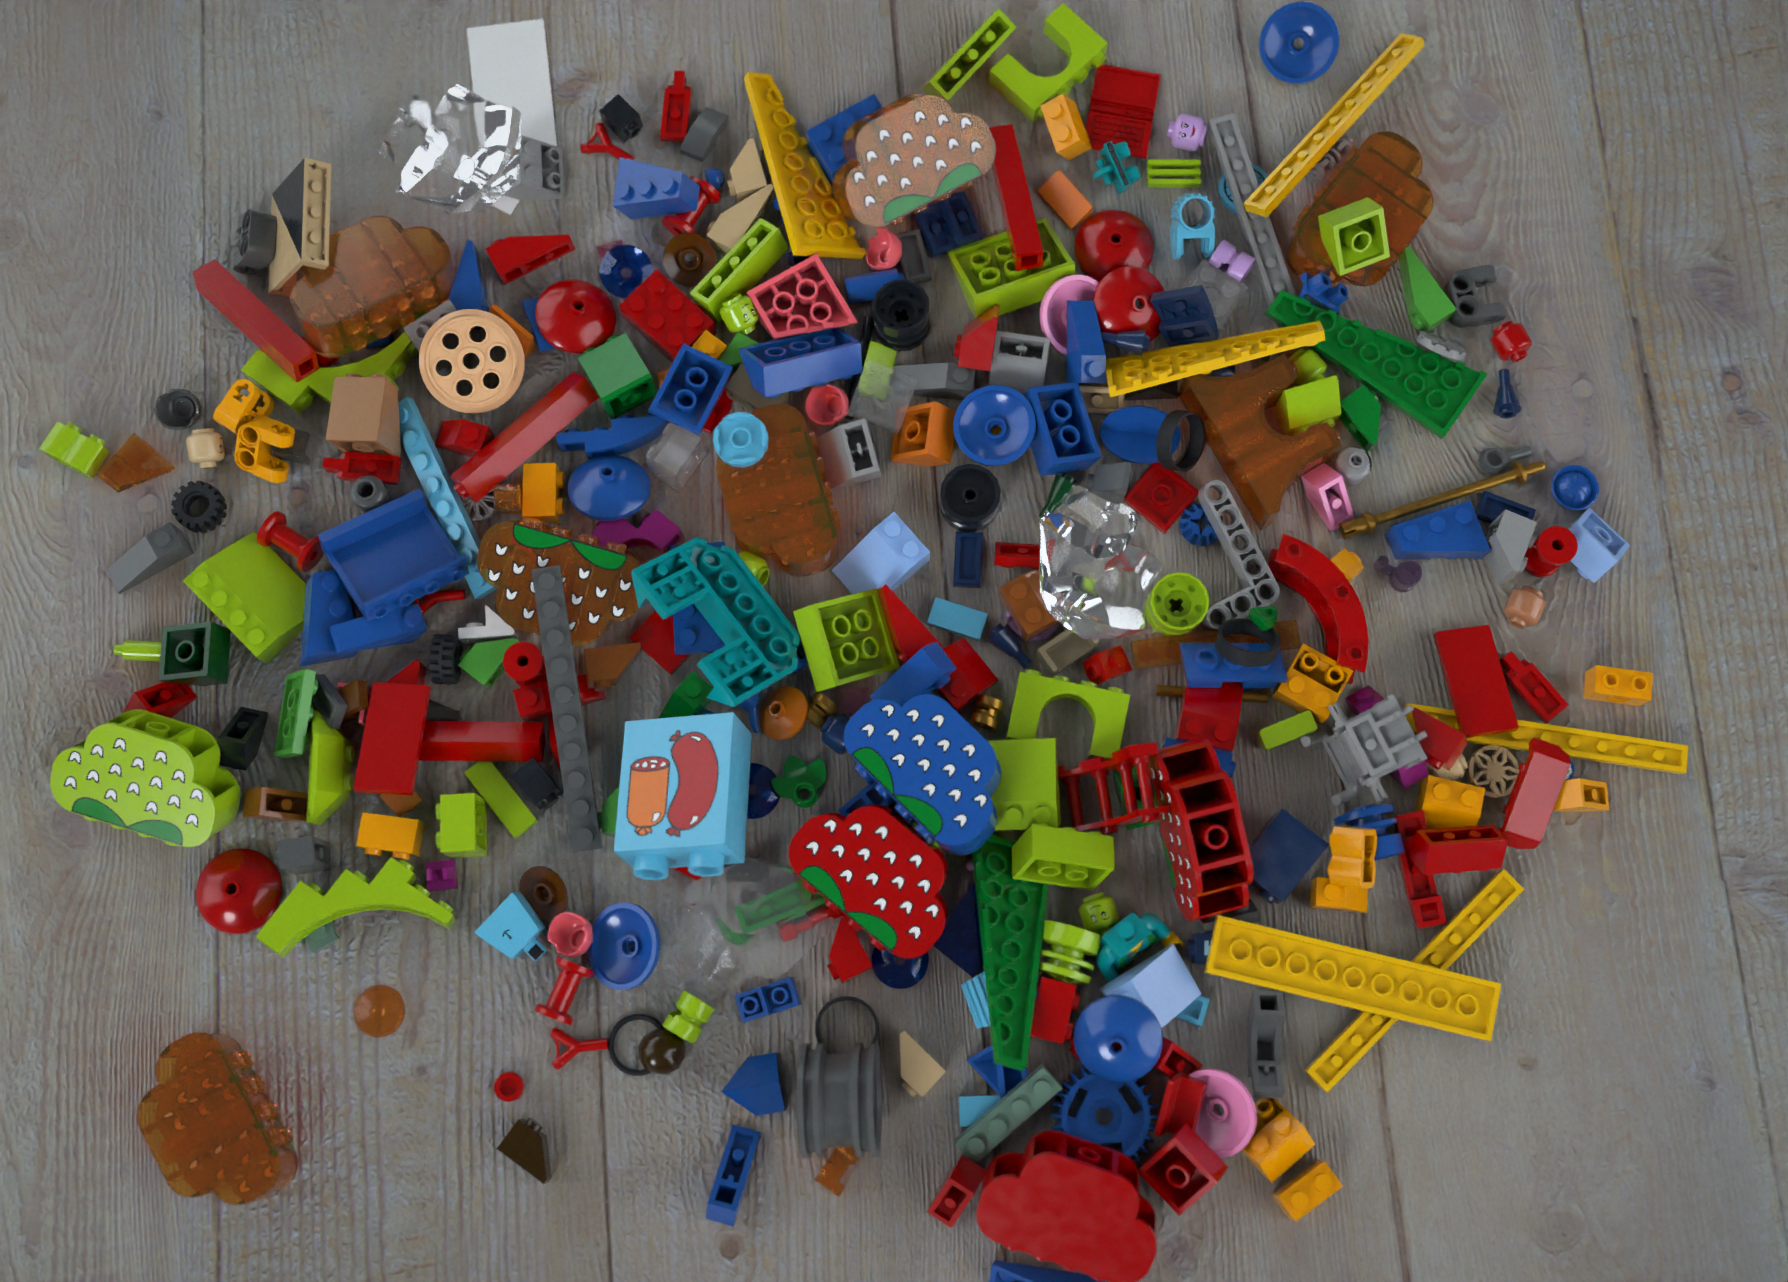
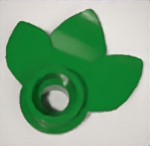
(798, 778)

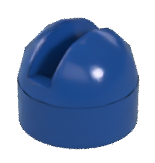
(715, 177)

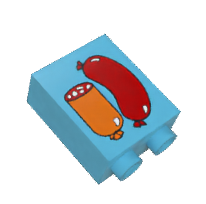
(683, 794)

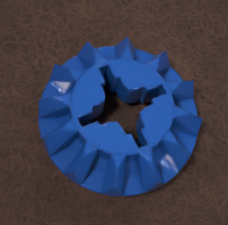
(1191, 530)

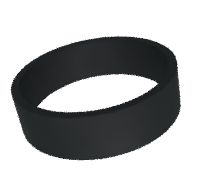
(1165, 436)
(1246, 657)
(841, 999)

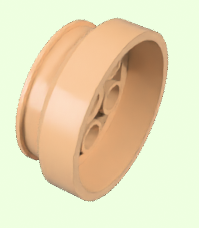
(497, 334)

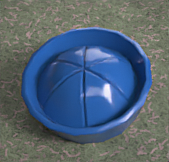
(1574, 487)

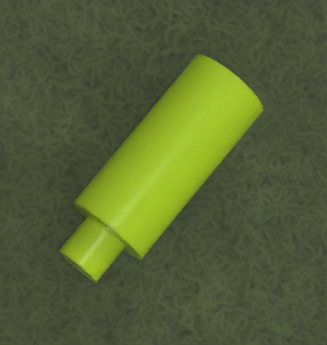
(139, 650)

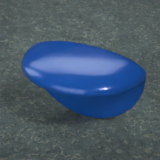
(1133, 432)

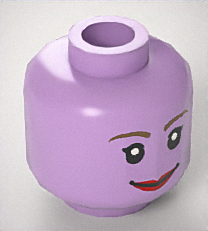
(1187, 132)

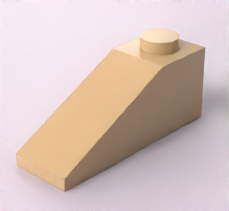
(738, 220)

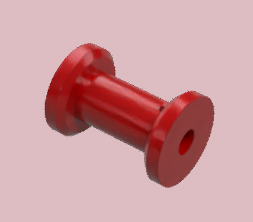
(684, 222)
(275, 531)
(1551, 549)
(525, 664)
(564, 991)

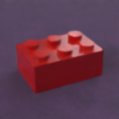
(665, 315)

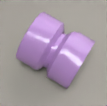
(1232, 262)

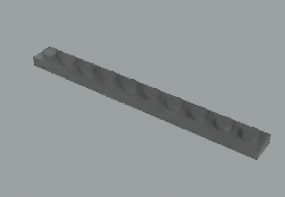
(566, 708)

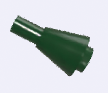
(1060, 487)

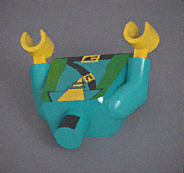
(1130, 940)

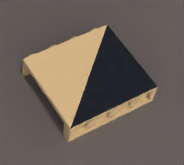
(302, 224)

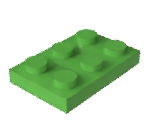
(295, 714)

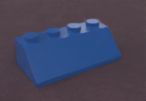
(801, 361)

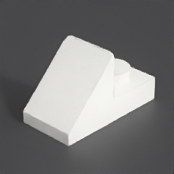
(494, 630)

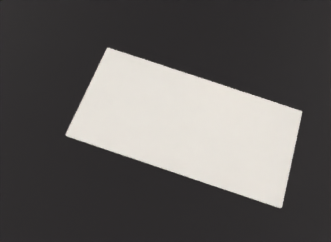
(513, 71)

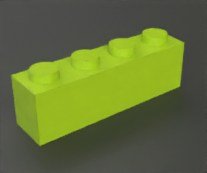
(970, 56)
(740, 268)

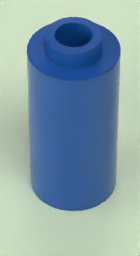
(864, 286)

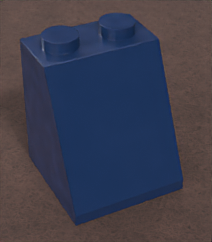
(1283, 856)

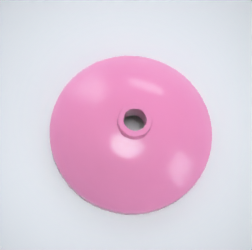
(1054, 307)
(1233, 1129)

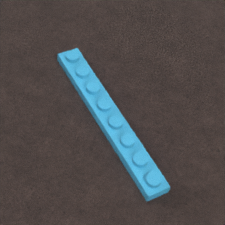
(440, 492)

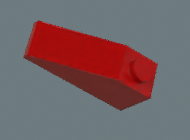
(523, 254)
(905, 628)
(535, 703)

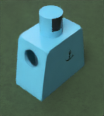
(514, 928)

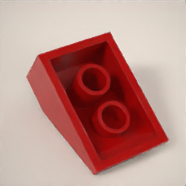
(1210, 715)

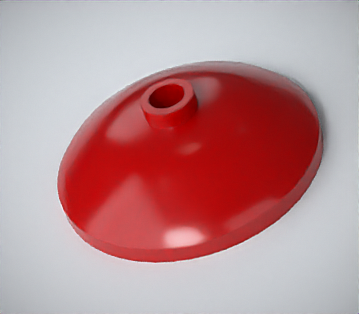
(1100, 255)
(1116, 300)
(573, 328)
(256, 894)

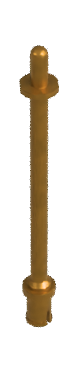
(1369, 522)

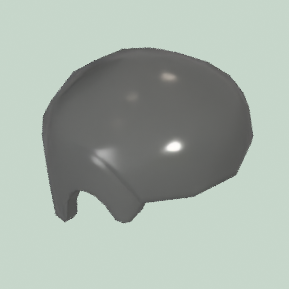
(177, 409)

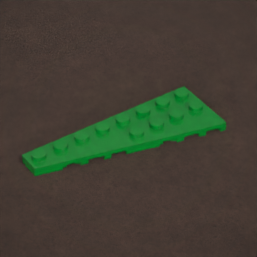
(1406, 376)
(1011, 942)

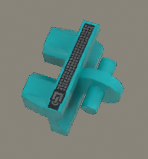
(1113, 167)

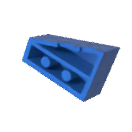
(652, 190)
(1441, 534)
(324, 606)

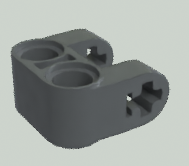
(256, 241)
(1469, 300)

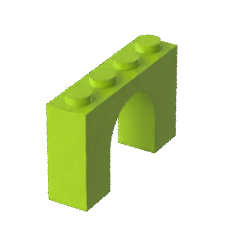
(1028, 91)
(1106, 708)

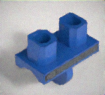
(1320, 293)

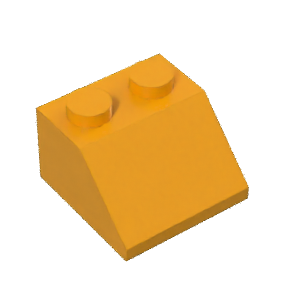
(1449, 802)

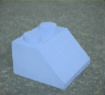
(1597, 545)

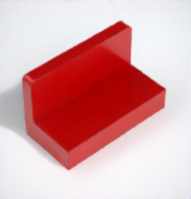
(1180, 1103)

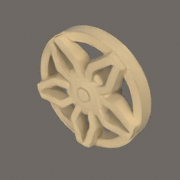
(1493, 770)

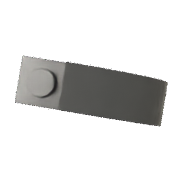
(1263, 1043)

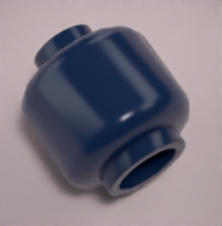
(834, 732)

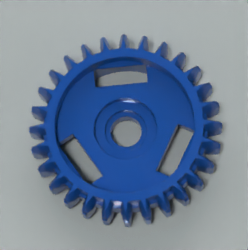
(1124, 1127)

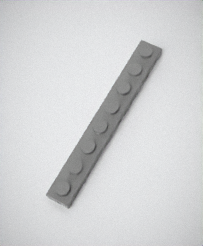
(1256, 228)

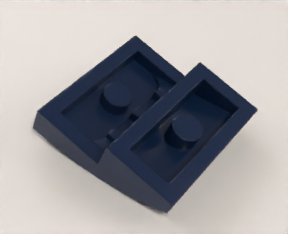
(948, 224)
(1185, 316)

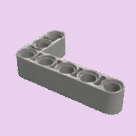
(1238, 558)

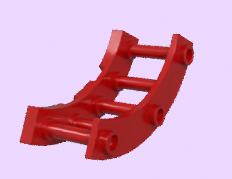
(1329, 599)
(1099, 769)

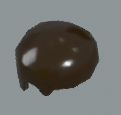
(661, 1051)

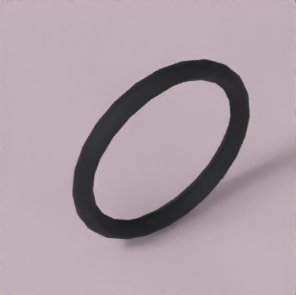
(617, 1063)

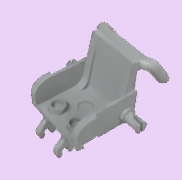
(1369, 746)

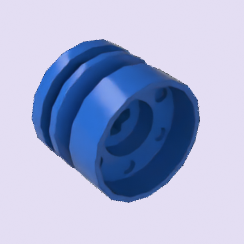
(1371, 817)

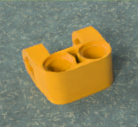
(234, 413)
(254, 448)

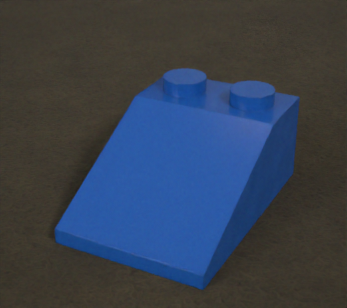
(691, 389)

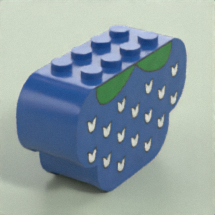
(930, 767)

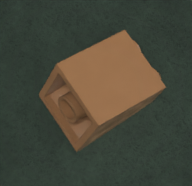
(364, 415)

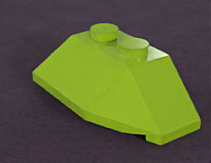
(328, 770)

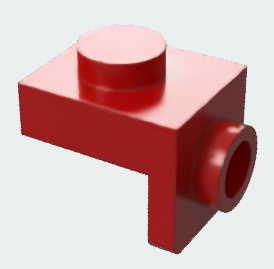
(1107, 665)

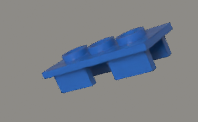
(1208, 669)

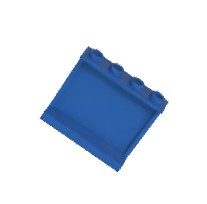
(392, 555)

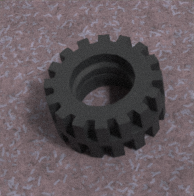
(188, 496)
(444, 659)

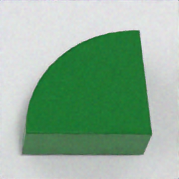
(1264, 617)

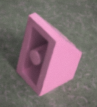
(1328, 495)

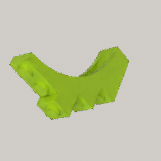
(299, 396)
(308, 910)

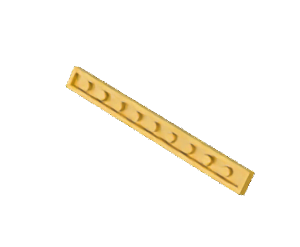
(1333, 125)
(1578, 743)
(1438, 953)

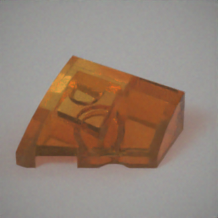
(134, 465)

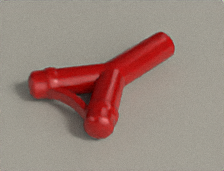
(605, 146)
(440, 596)
(574, 1047)

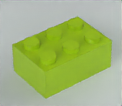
(1063, 857)

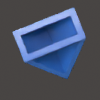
(999, 1077)
(757, 1085)

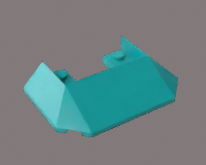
(738, 608)

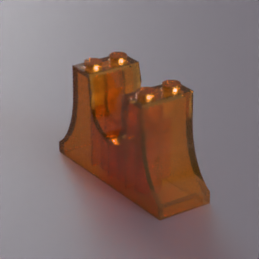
(1248, 449)

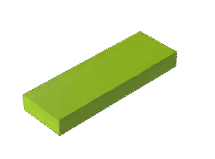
(501, 797)

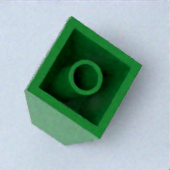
(618, 375)

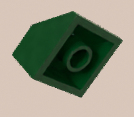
(195, 654)

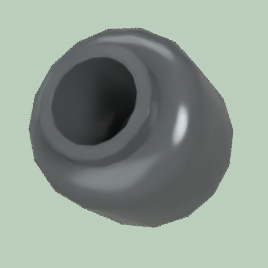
(369, 493)

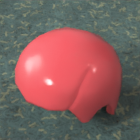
(883, 250)
(826, 404)
(570, 934)

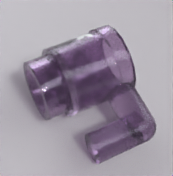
(1401, 578)

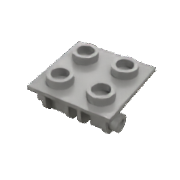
(1329, 162)
(419, 328)

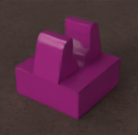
(441, 875)

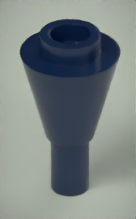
(1130, 341)
(1506, 400)
(1005, 640)

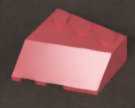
(800, 301)

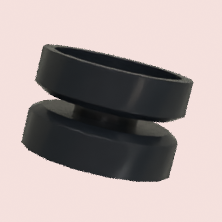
(973, 482)

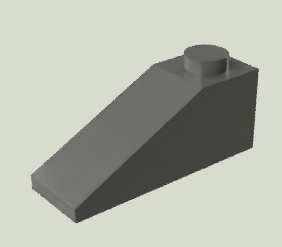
(941, 380)
(149, 556)

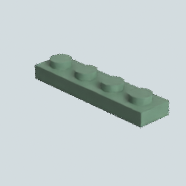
(1008, 1113)

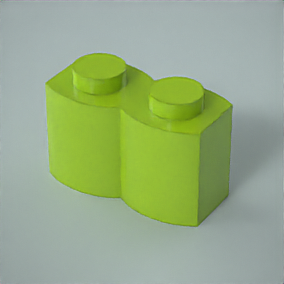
(75, 450)

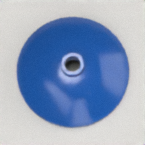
(1305, 22)
(992, 408)
(609, 487)
(613, 946)
(1122, 1021)

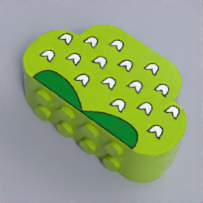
(149, 779)

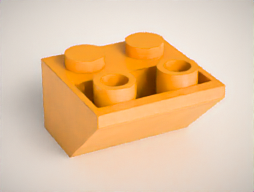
(1312, 683)
(1277, 1139)

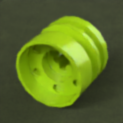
(1179, 589)
(1066, 952)

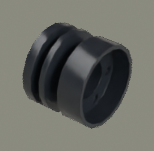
(901, 315)

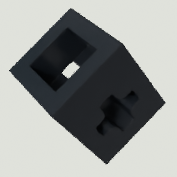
(621, 118)

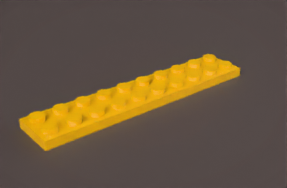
(1353, 978)

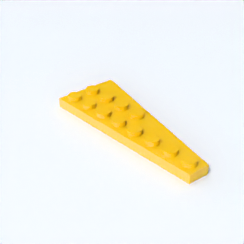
(801, 187)
(1169, 364)

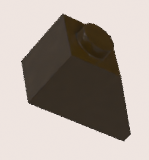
(528, 1148)

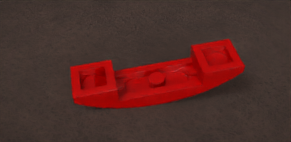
(1420, 889)

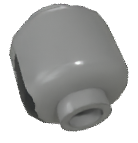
(1353, 465)

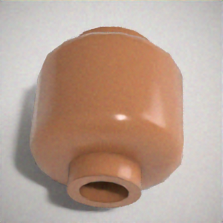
(1524, 607)

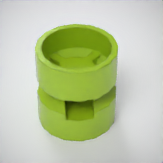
(688, 1017)

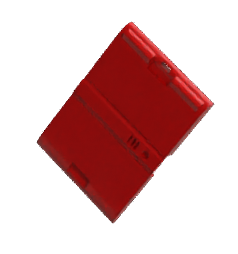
(1122, 108)

